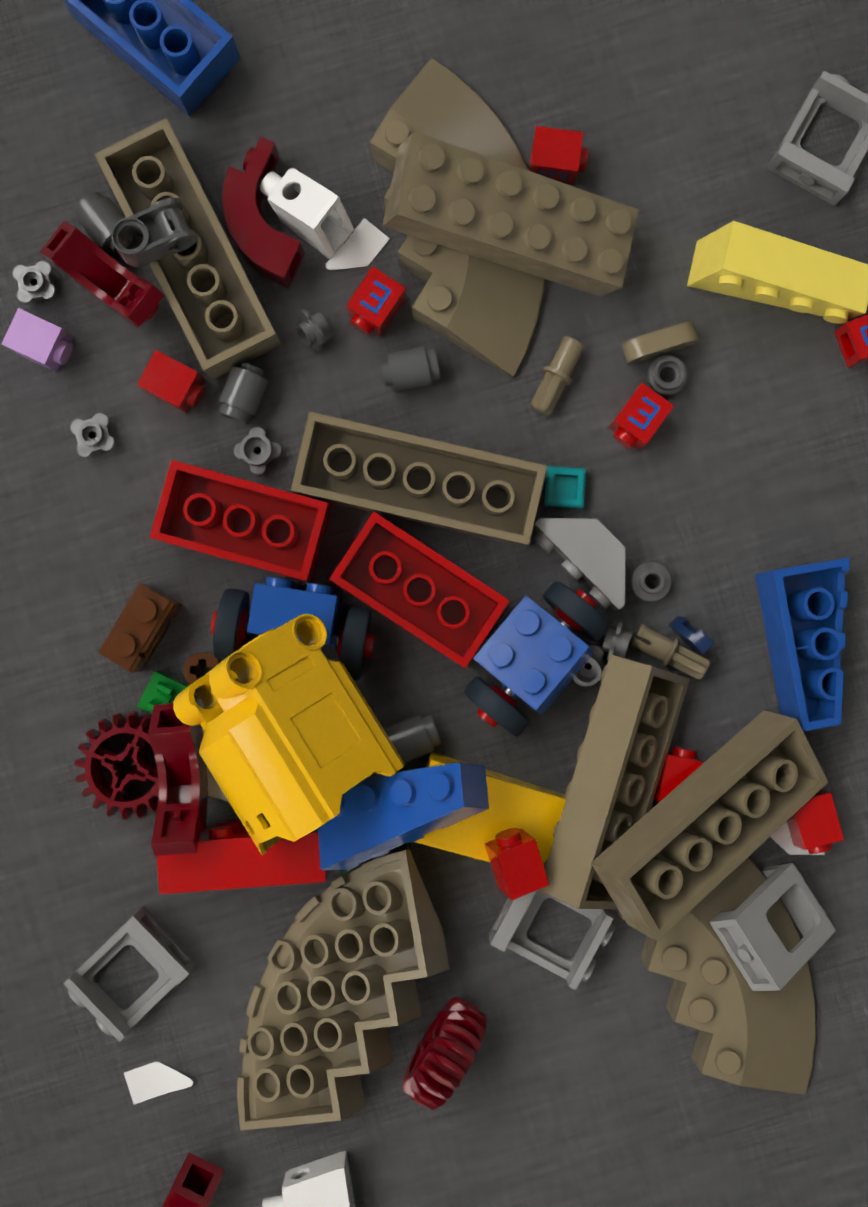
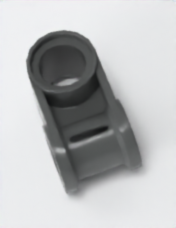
(156, 233)

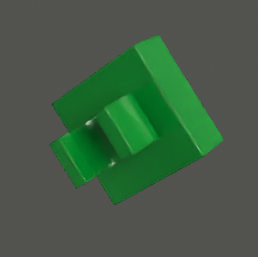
(160, 690)

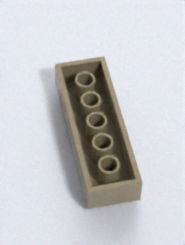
(509, 215)
(206, 280)
(418, 479)
(613, 775)
(710, 823)

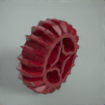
(97, 756)
(444, 1053)

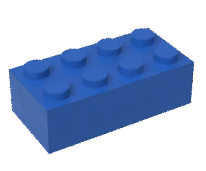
(164, 42)

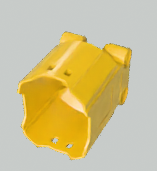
(285, 732)

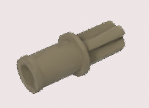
(557, 375)
(670, 652)

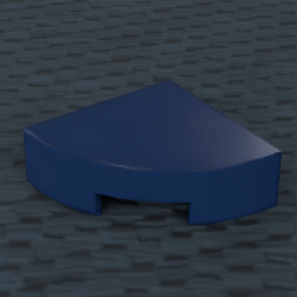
(696, 640)

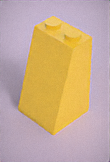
(511, 805)

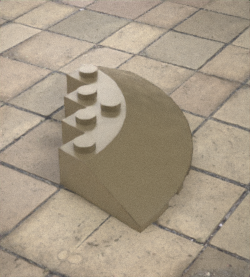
(465, 298)
(333, 994)
(743, 1033)

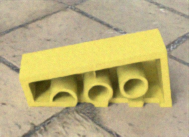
(779, 273)

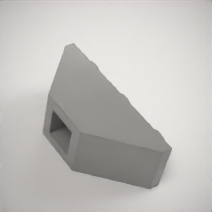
(588, 554)

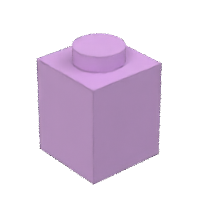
(38, 340)

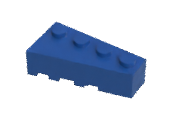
(805, 639)
(400, 810)

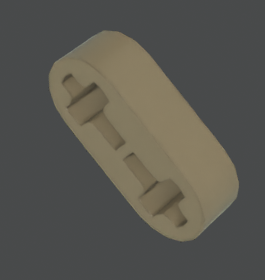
(660, 342)

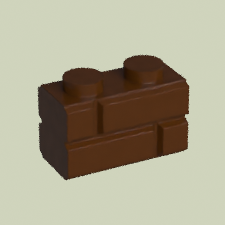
(140, 628)

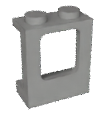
(806, 169)
(511, 933)
(755, 943)
(156, 947)

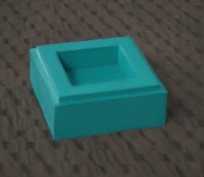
(564, 487)

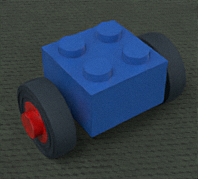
(281, 602)
(535, 656)

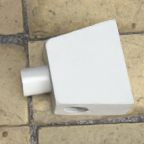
(308, 210)
(317, 1185)

